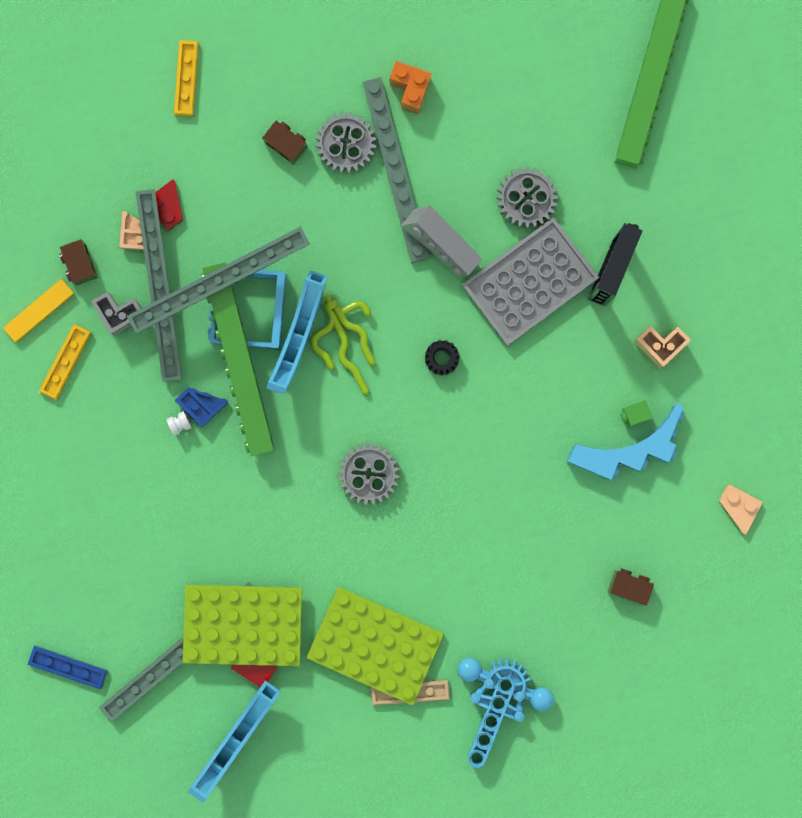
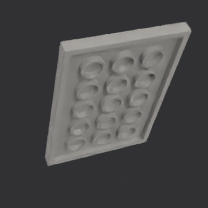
(530, 281)

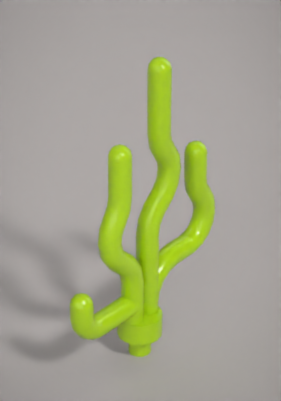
(336, 318)

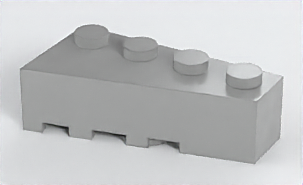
(441, 240)

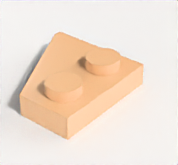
(130, 233)

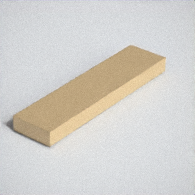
(429, 691)

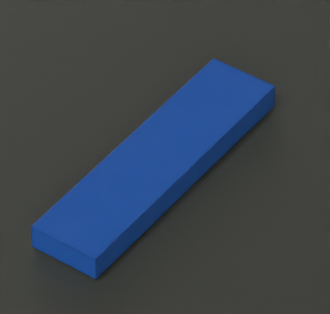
(67, 667)

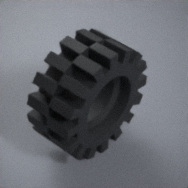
(430, 357)

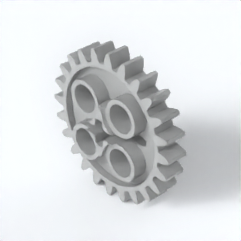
(329, 140)
(539, 209)
(370, 455)

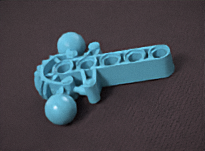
(540, 698)

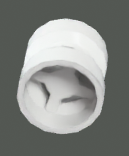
(178, 424)

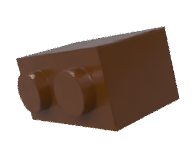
(285, 142)
(78, 262)
(630, 587)

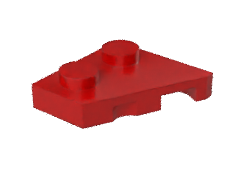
(169, 205)

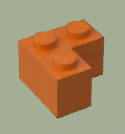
(414, 82)

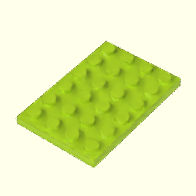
(242, 625)
(375, 645)

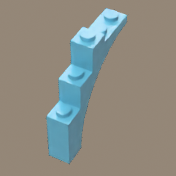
(299, 333)
(656, 445)
(234, 741)

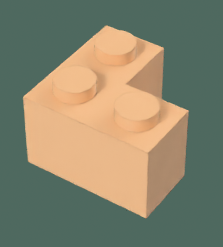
(661, 349)

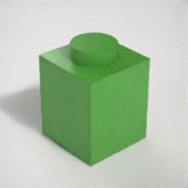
(636, 413)

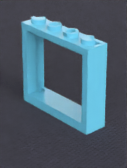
(278, 312)

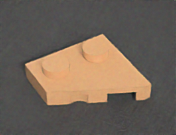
(740, 507)

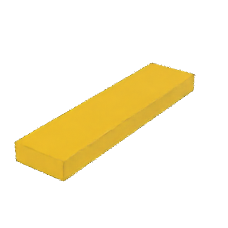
(186, 78)
(38, 310)
(65, 362)

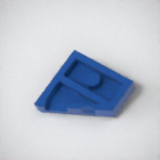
(200, 405)

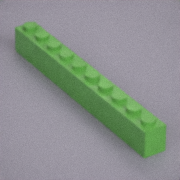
(650, 83)
(240, 369)

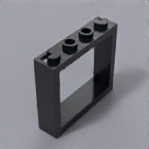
(615, 264)

